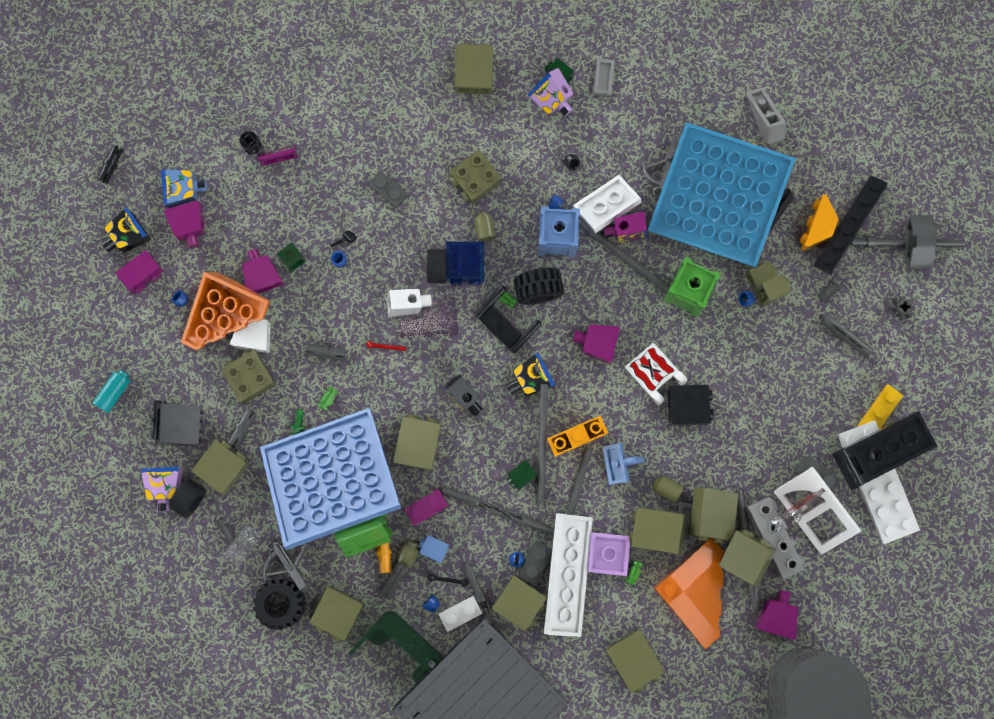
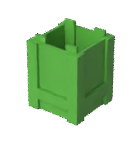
(684, 295)
(364, 536)

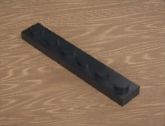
(851, 225)

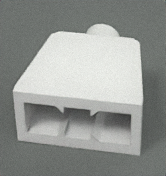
(399, 304)
(253, 337)

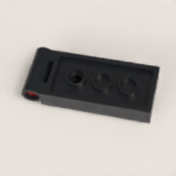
(892, 448)

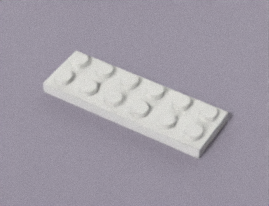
(884, 495)
(568, 575)

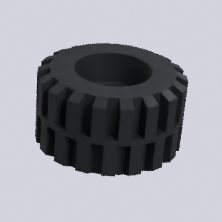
(538, 286)
(262, 608)

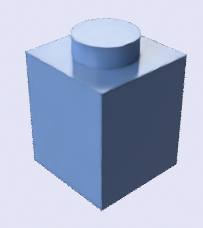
(433, 548)

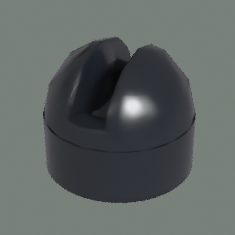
(573, 160)

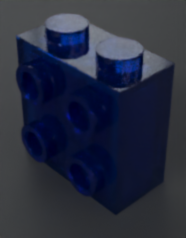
(465, 263)

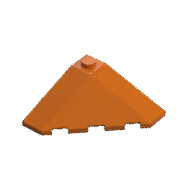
(220, 309)
(695, 592)

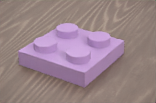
(609, 554)

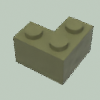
(767, 284)

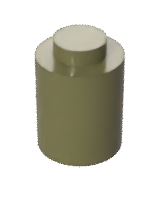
(484, 227)
(667, 488)

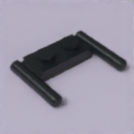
(501, 326)

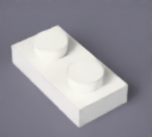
(460, 613)

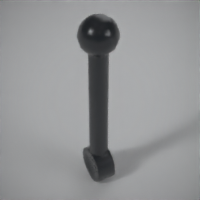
(464, 582)

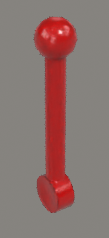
(370, 344)

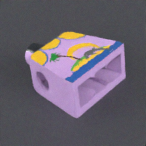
(552, 93)
(161, 484)

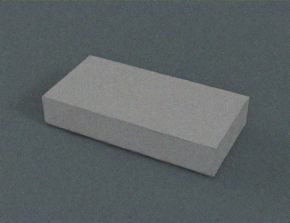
(603, 77)

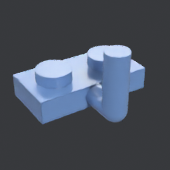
(617, 464)

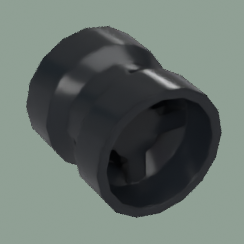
(253, 145)

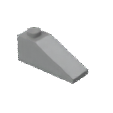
(768, 118)

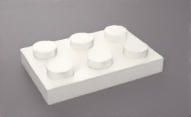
(607, 203)

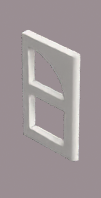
(811, 481)

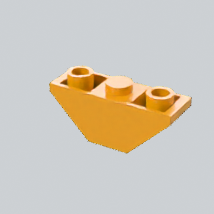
(820, 225)
(577, 436)

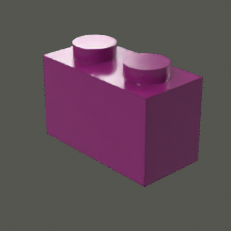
(139, 272)
(426, 507)

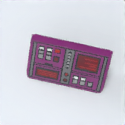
(278, 155)

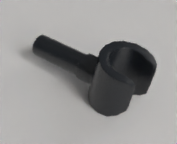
(348, 236)

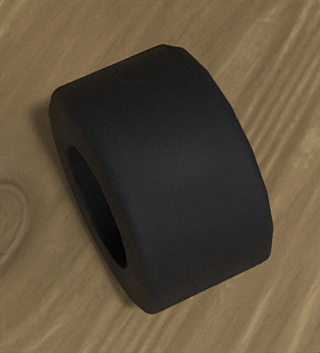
(436, 266)
(187, 498)

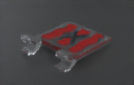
(796, 510)

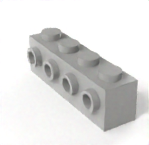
(785, 560)

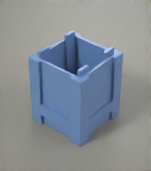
(558, 242)

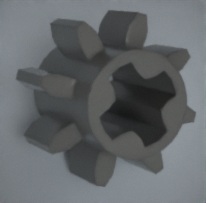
(907, 305)

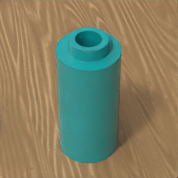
(112, 390)

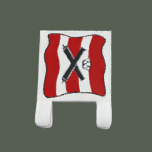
(653, 370)

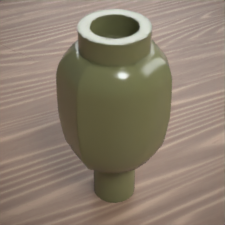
(408, 553)

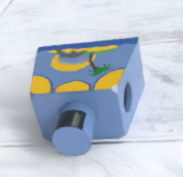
(180, 187)

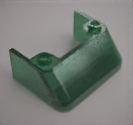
(394, 626)

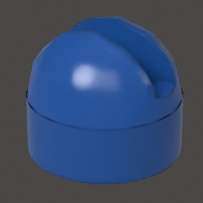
(555, 201)
(336, 257)
(746, 295)
(180, 298)
(512, 558)
(432, 605)

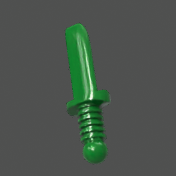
(299, 418)

